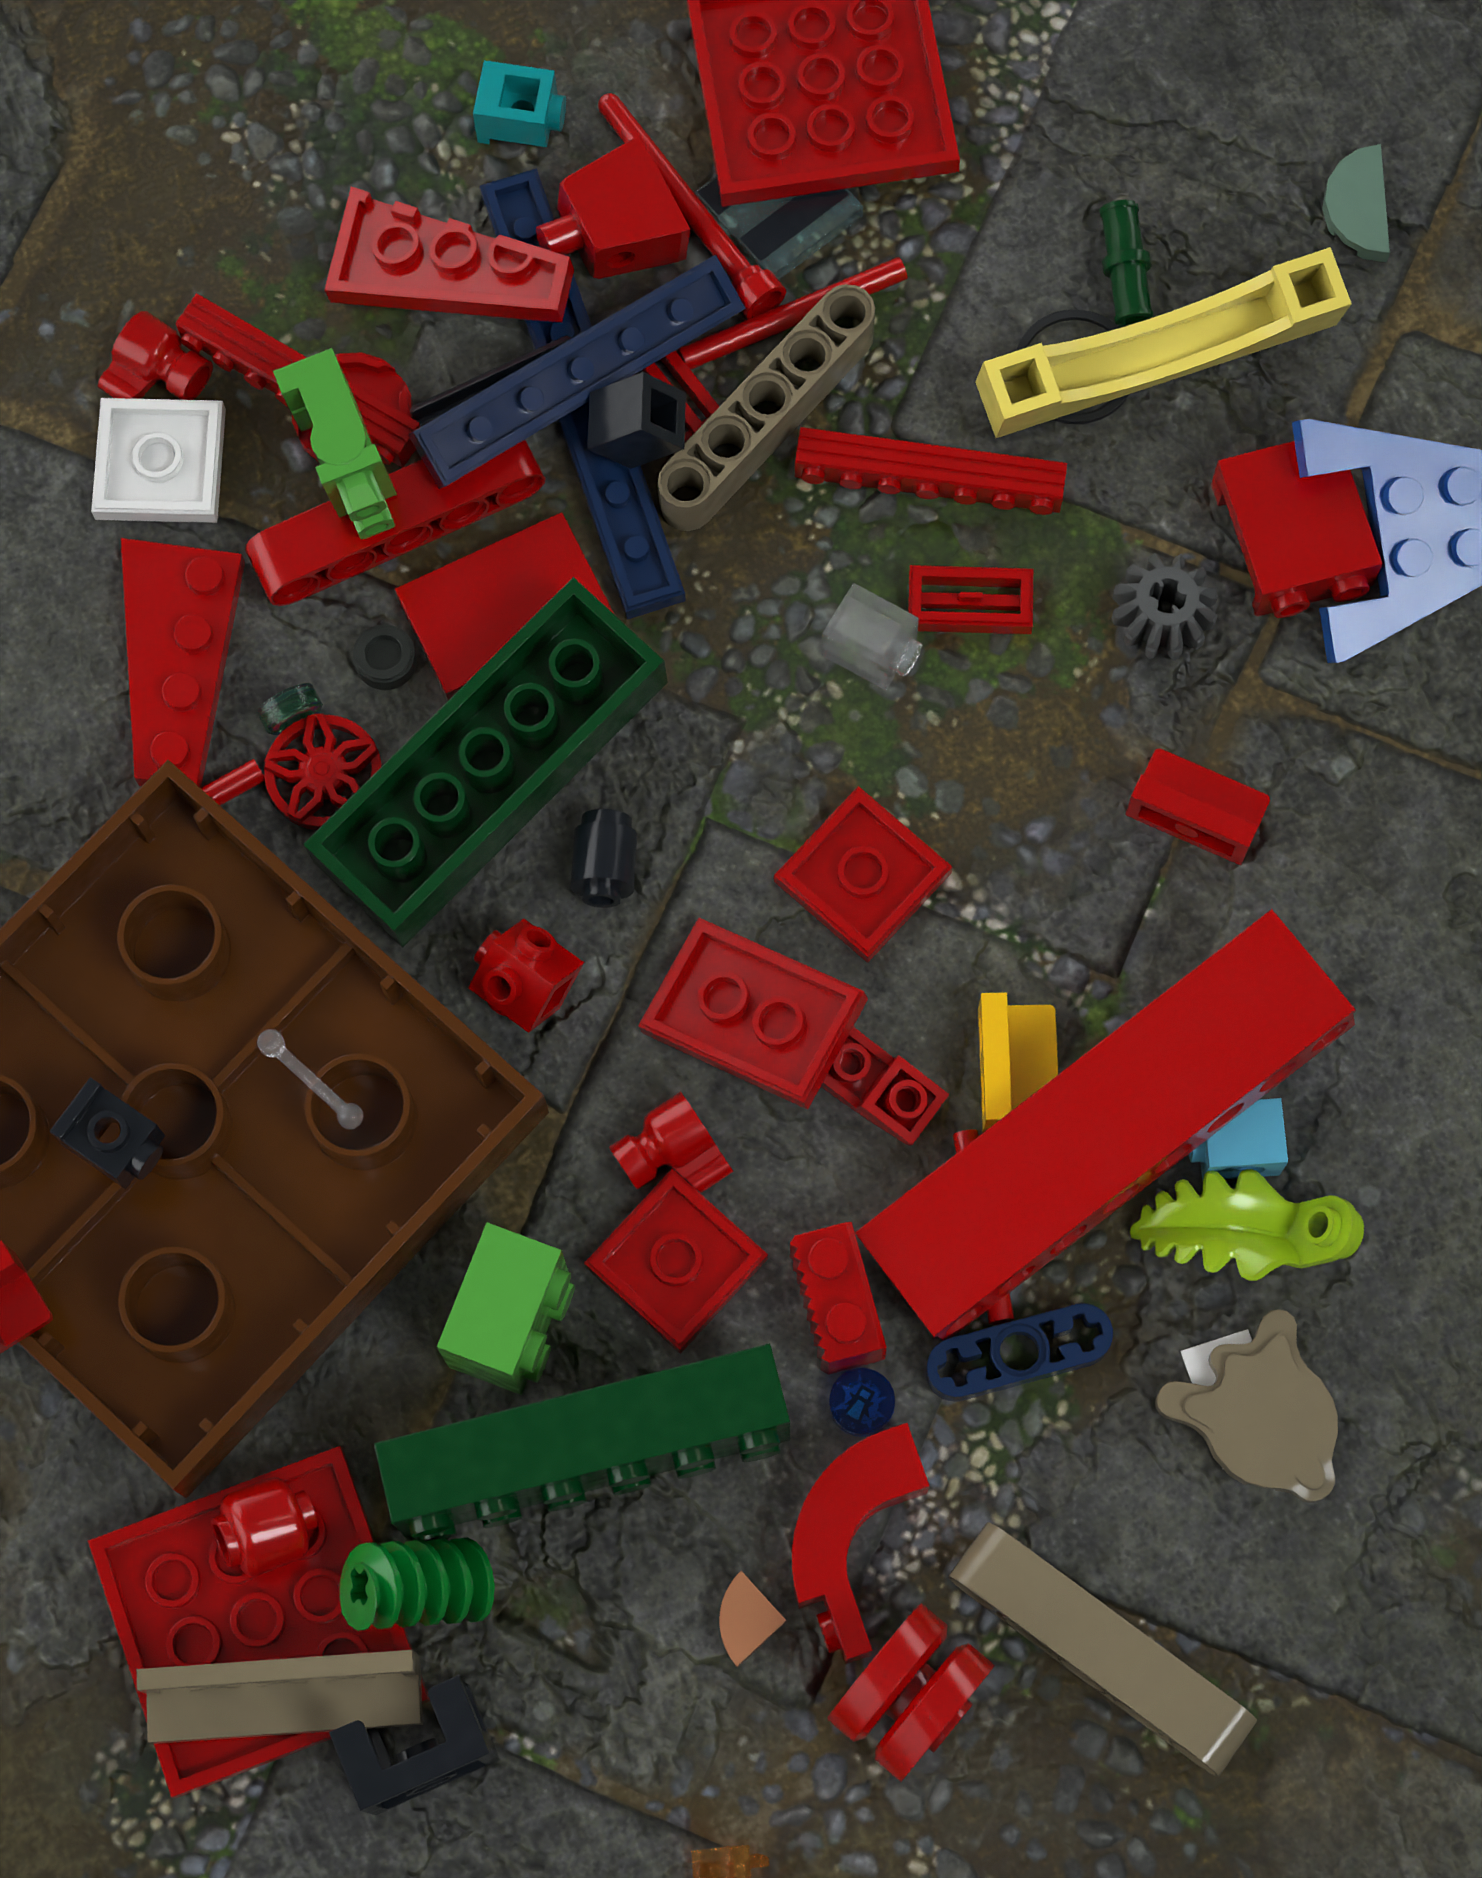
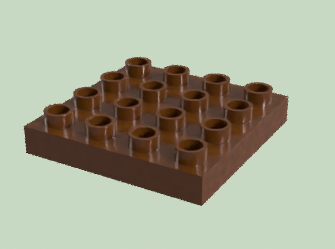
(265, 1216)

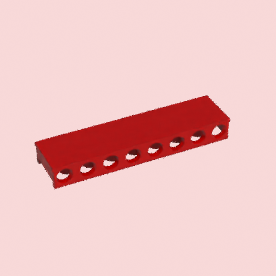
(1107, 1126)

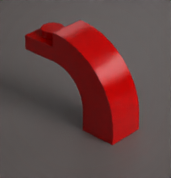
(847, 1493)

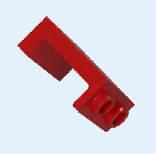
(1296, 533)

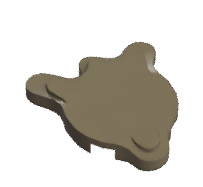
(1264, 1414)

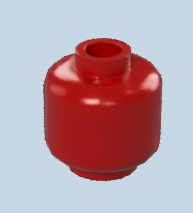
(264, 1526)

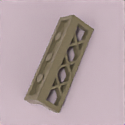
(281, 1696)

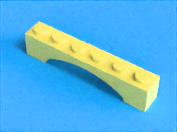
(1091, 370)

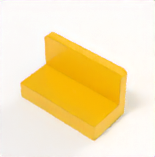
(1014, 1052)

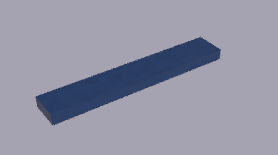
(567, 374)

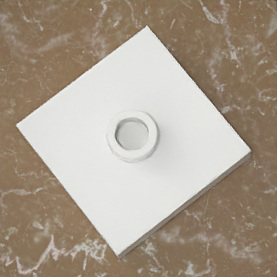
(158, 460)

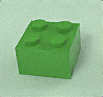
(506, 1310)

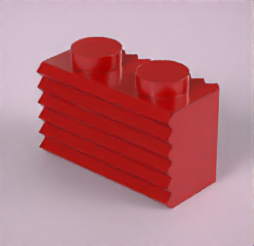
(837, 1298)

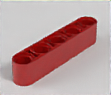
(323, 550)

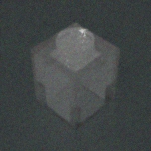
(872, 637)

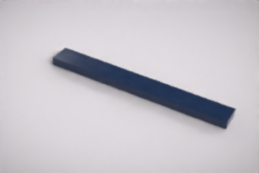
(613, 492)

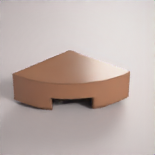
(746, 1619)

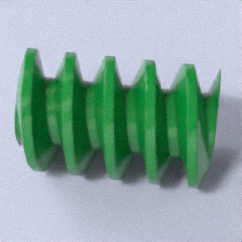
(416, 1583)

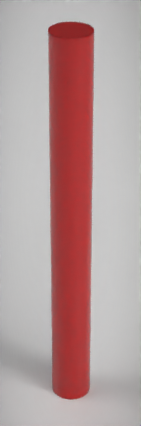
(784, 316)

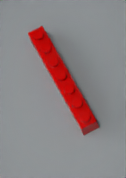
(256, 355)
(930, 470)

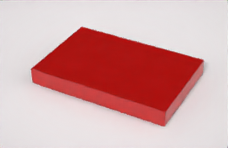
(488, 596)
(753, 1013)

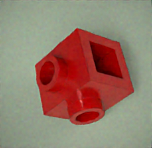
(524, 974)

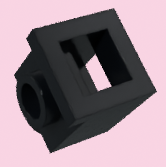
(88, 1118)

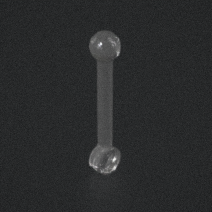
(273, 1045)

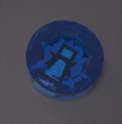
(862, 1402)

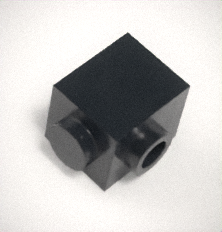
(636, 420)

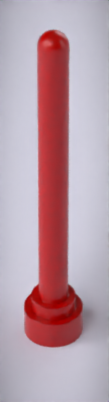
(756, 287)

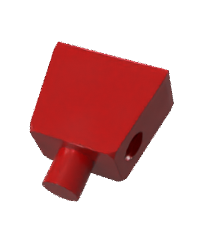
(618, 215)

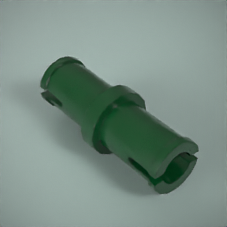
(1126, 262)

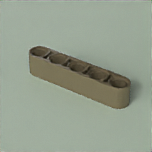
(773, 381)
(1103, 1649)

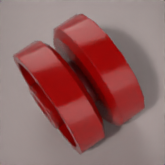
(911, 1693)

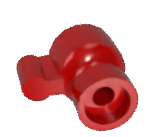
(150, 353)
(672, 1138)

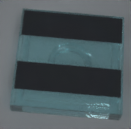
(782, 230)

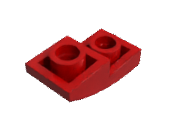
(883, 1088)

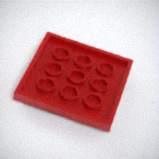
(820, 95)
(187, 1607)

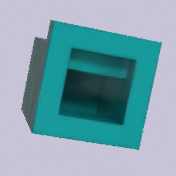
(517, 104)

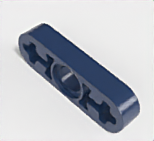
(1070, 1354)

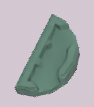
(1357, 204)

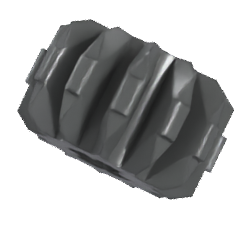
(1189, 609)

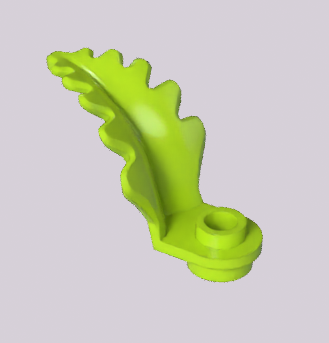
(1248, 1226)

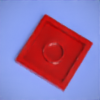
(863, 874)
(676, 1260)

